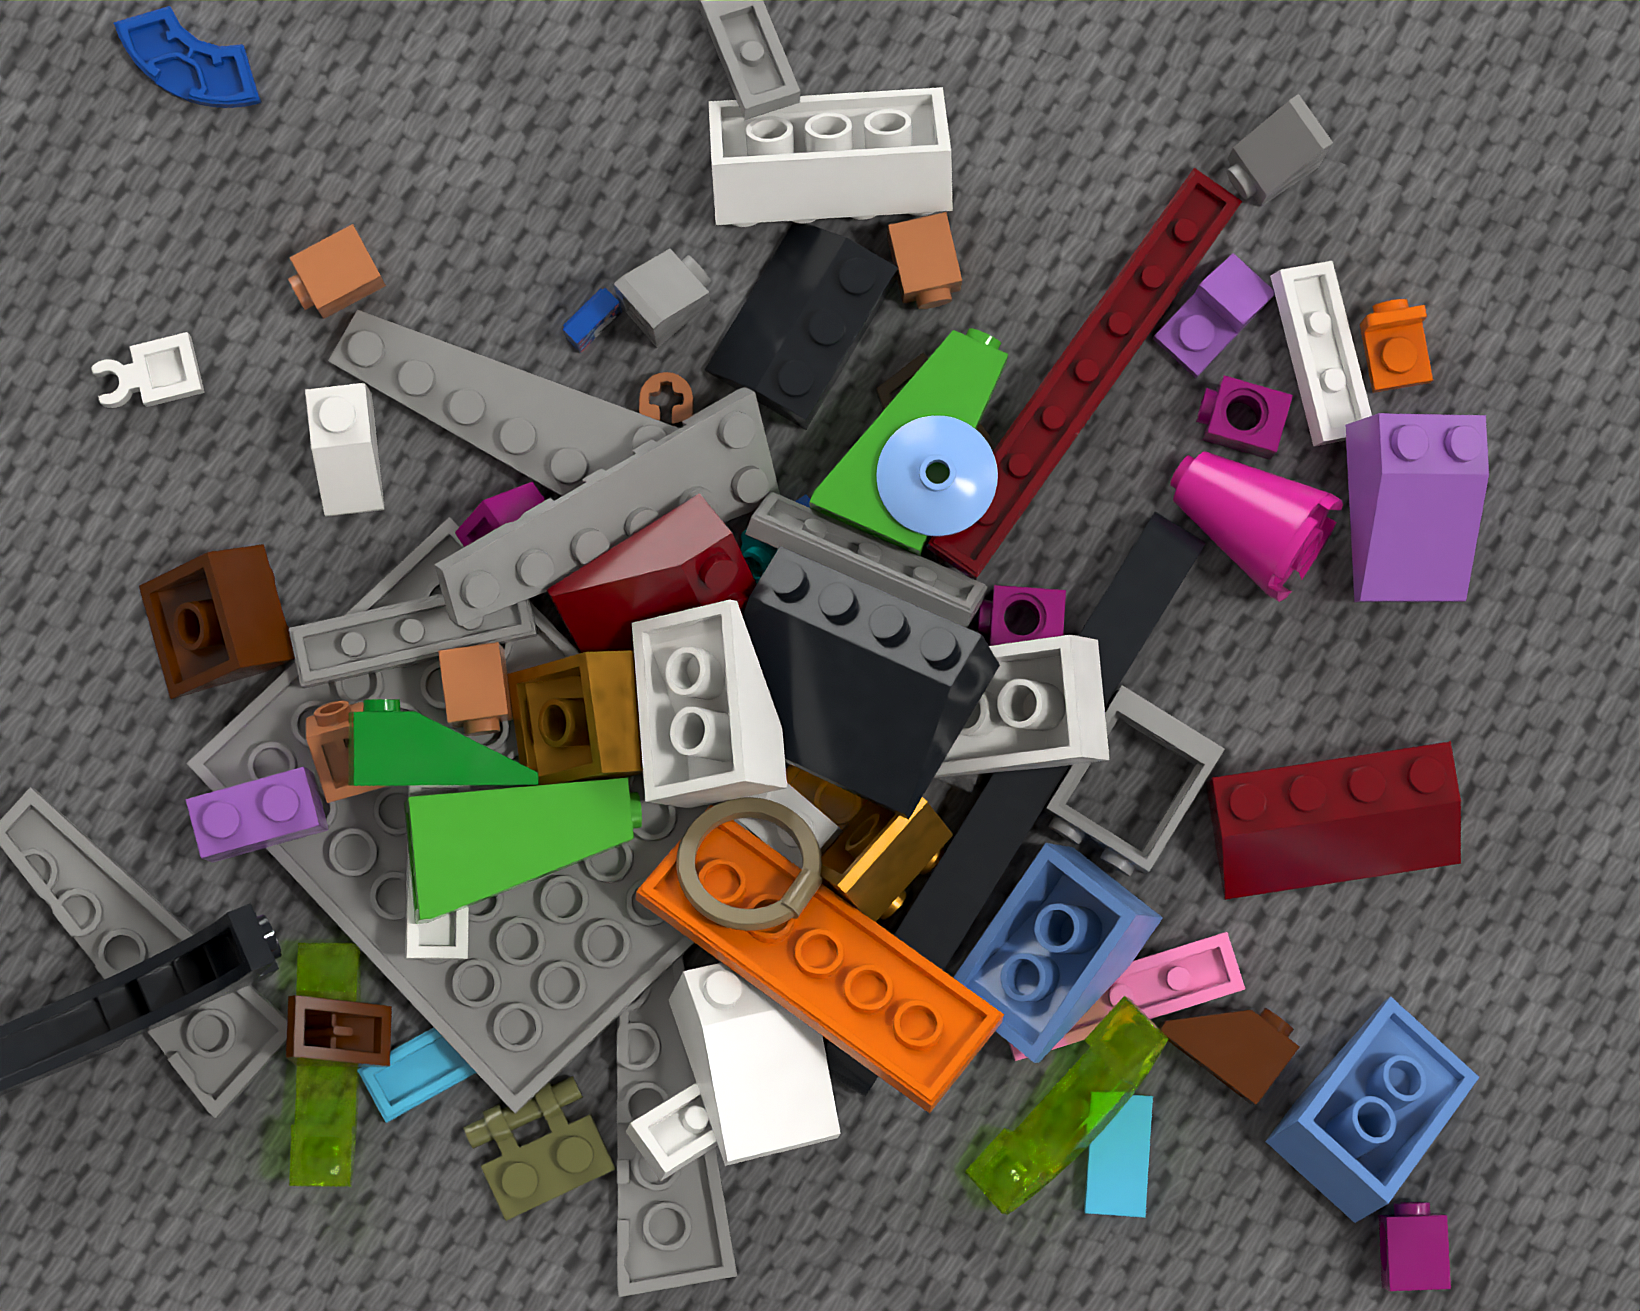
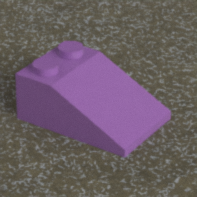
(1415, 504)

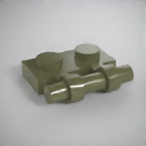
(547, 1165)

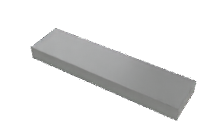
(866, 558)
(397, 638)

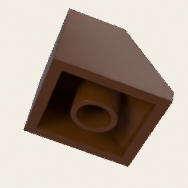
(217, 620)

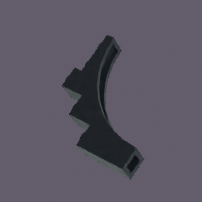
(152, 993)

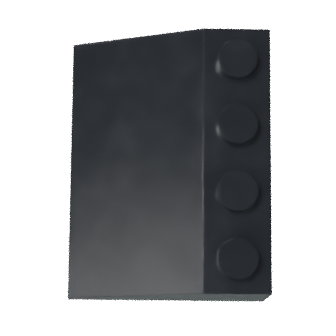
(863, 679)

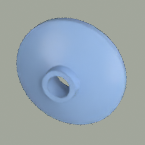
(928, 506)

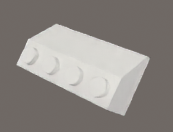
(832, 158)

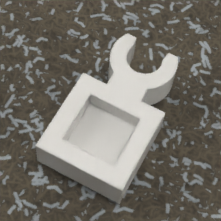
(160, 371)

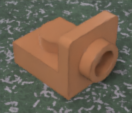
(329, 745)

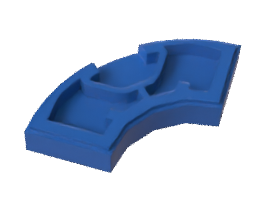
(186, 65)

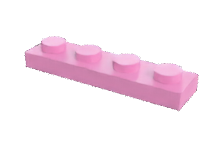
(1165, 984)

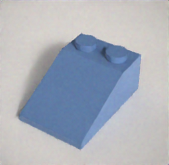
(1055, 948)
(1373, 1111)

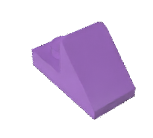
(1214, 315)

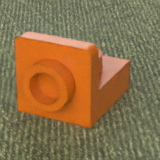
(1396, 346)

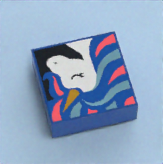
(591, 319)

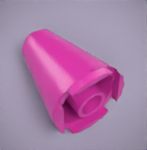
(1256, 517)

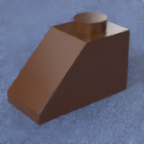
(1236, 1048)

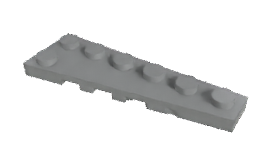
(504, 411)
(714, 454)
(121, 925)
(678, 1226)

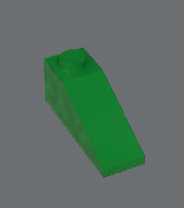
(414, 750)

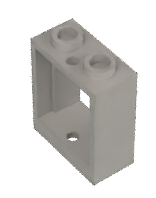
(1168, 733)

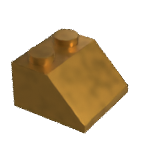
(578, 718)
(882, 856)

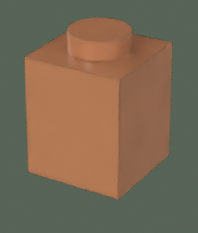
(925, 260)
(335, 273)
(476, 688)

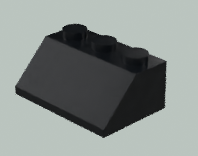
(803, 321)

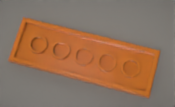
(830, 967)

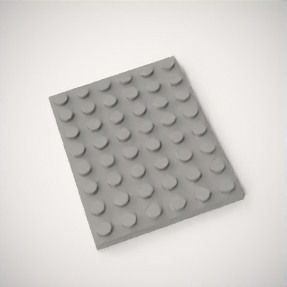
(543, 958)

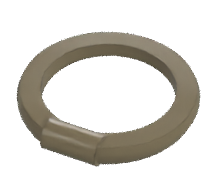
(762, 918)

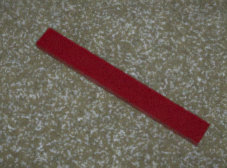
(1092, 364)

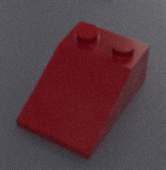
(660, 570)

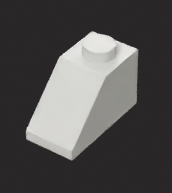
(345, 448)

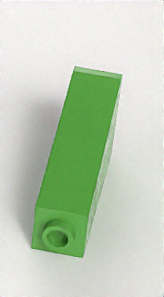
(951, 383)
(498, 839)

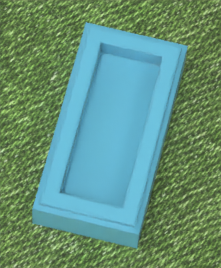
(415, 1074)
(1120, 1162)

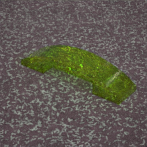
(326, 1096)
(1073, 1112)

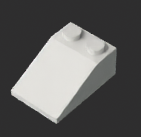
(704, 709)
(1036, 710)
(754, 1066)

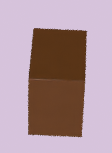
(337, 1033)

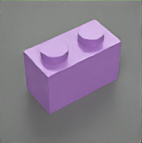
(257, 814)

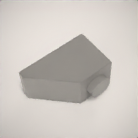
(1278, 152)
(663, 294)

